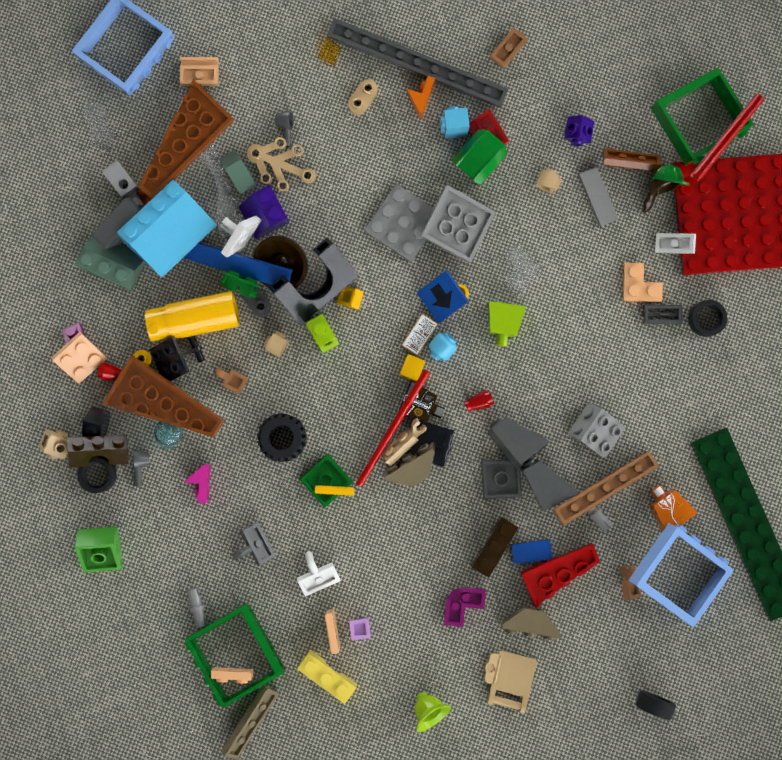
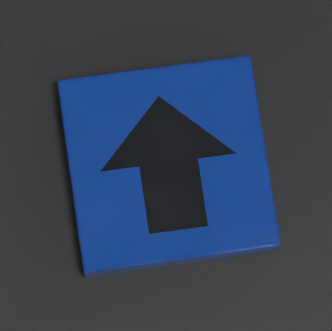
(443, 296)

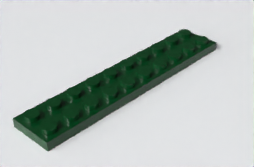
(743, 517)

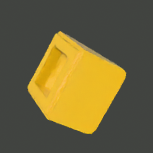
(350, 298)
(412, 368)

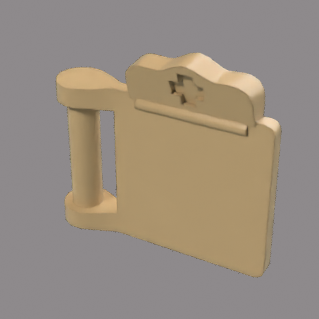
(511, 675)

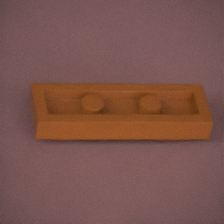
(631, 160)

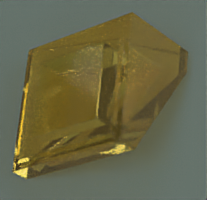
(329, 51)

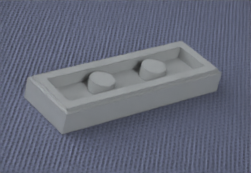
(598, 196)

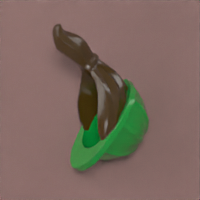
(664, 180)

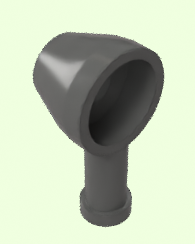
(285, 121)
(140, 460)

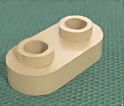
(363, 96)

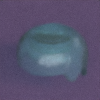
(167, 435)

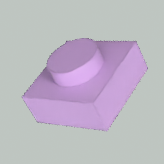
(360, 628)

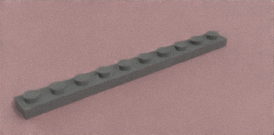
(417, 63)

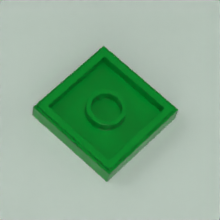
(325, 473)

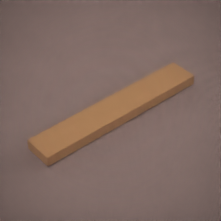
(605, 488)

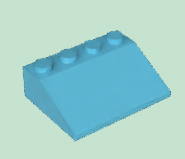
(166, 228)

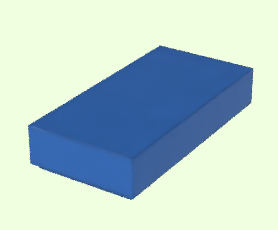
(531, 551)

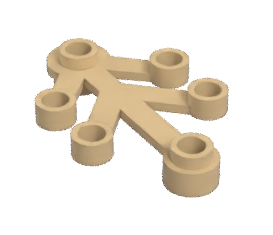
(278, 163)

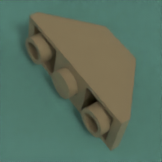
(413, 467)
(531, 622)

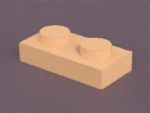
(224, 674)

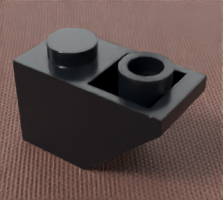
(95, 422)

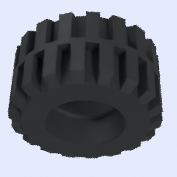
(270, 425)

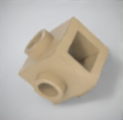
(54, 444)

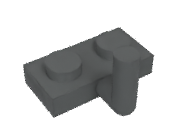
(256, 544)

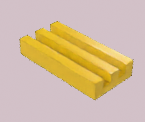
(336, 490)

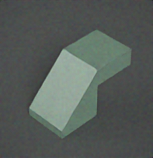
(237, 172)

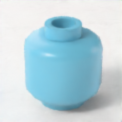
(442, 346)

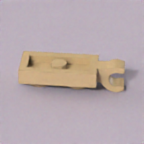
(403, 442)

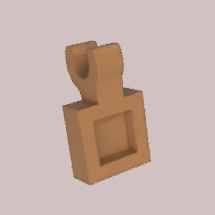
(233, 381)
(629, 590)

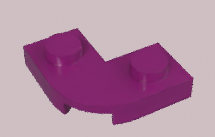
(458, 600)

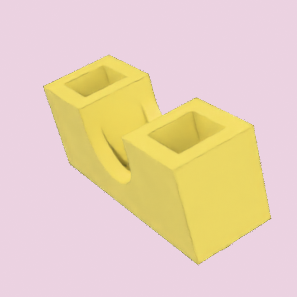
(333, 682)

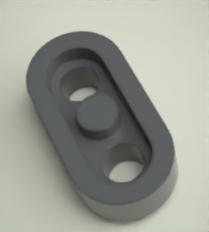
(254, 302)

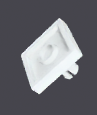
(239, 234)

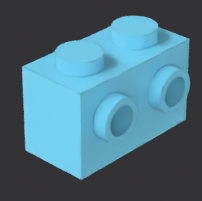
(454, 123)

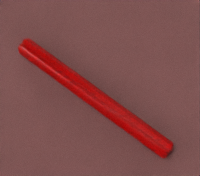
(727, 137)

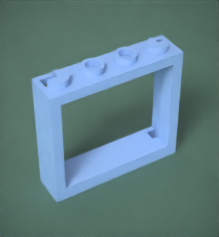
(100, 26)
(655, 555)

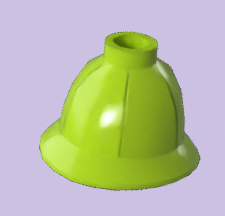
(429, 711)

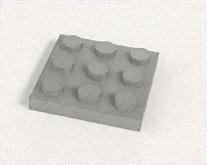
(400, 223)
(457, 224)

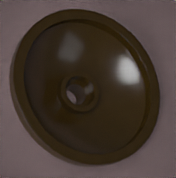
(276, 247)

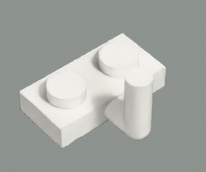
(317, 577)

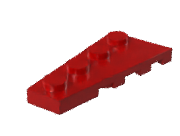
(552, 575)

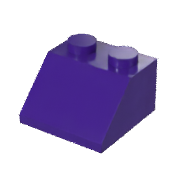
(266, 207)

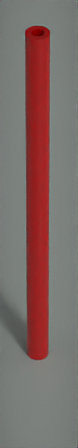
(393, 427)

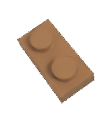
(508, 48)

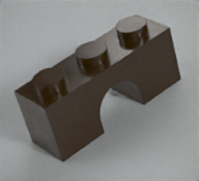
(84, 448)
(494, 547)

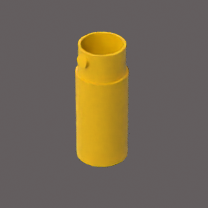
(193, 317)

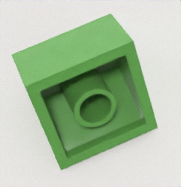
(99, 549)

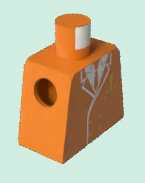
(670, 508)

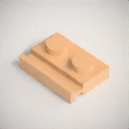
(201, 69)

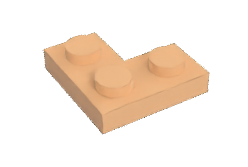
(636, 289)

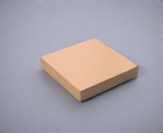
(332, 631)

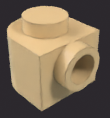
(548, 180)
(276, 343)

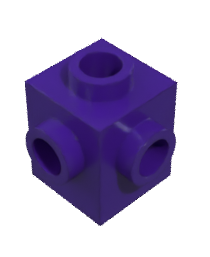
(579, 130)

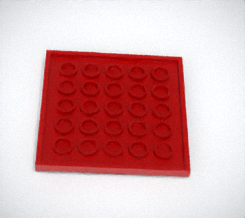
(733, 214)

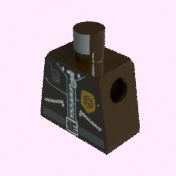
(423, 405)

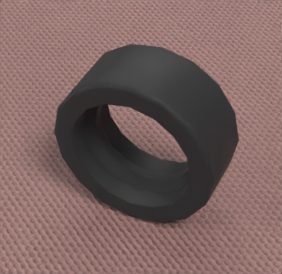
(692, 318)
(112, 475)
(655, 705)

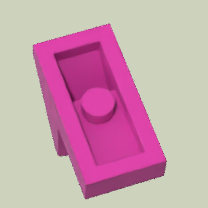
(202, 477)

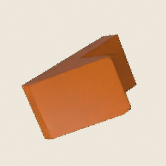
(420, 100)

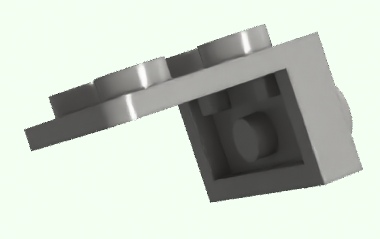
(597, 429)

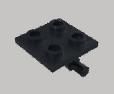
(171, 361)
(440, 436)

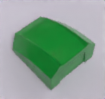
(480, 156)

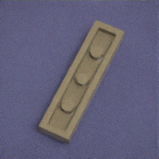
(250, 722)

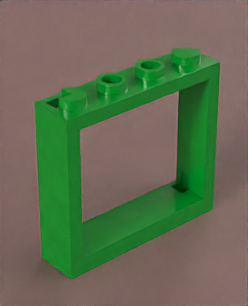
(725, 94)
(202, 664)

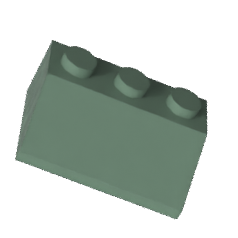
(113, 264)

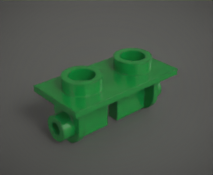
(233, 280)

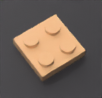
(79, 357)

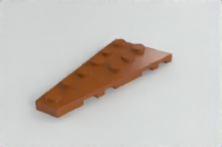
(188, 135)
(154, 397)

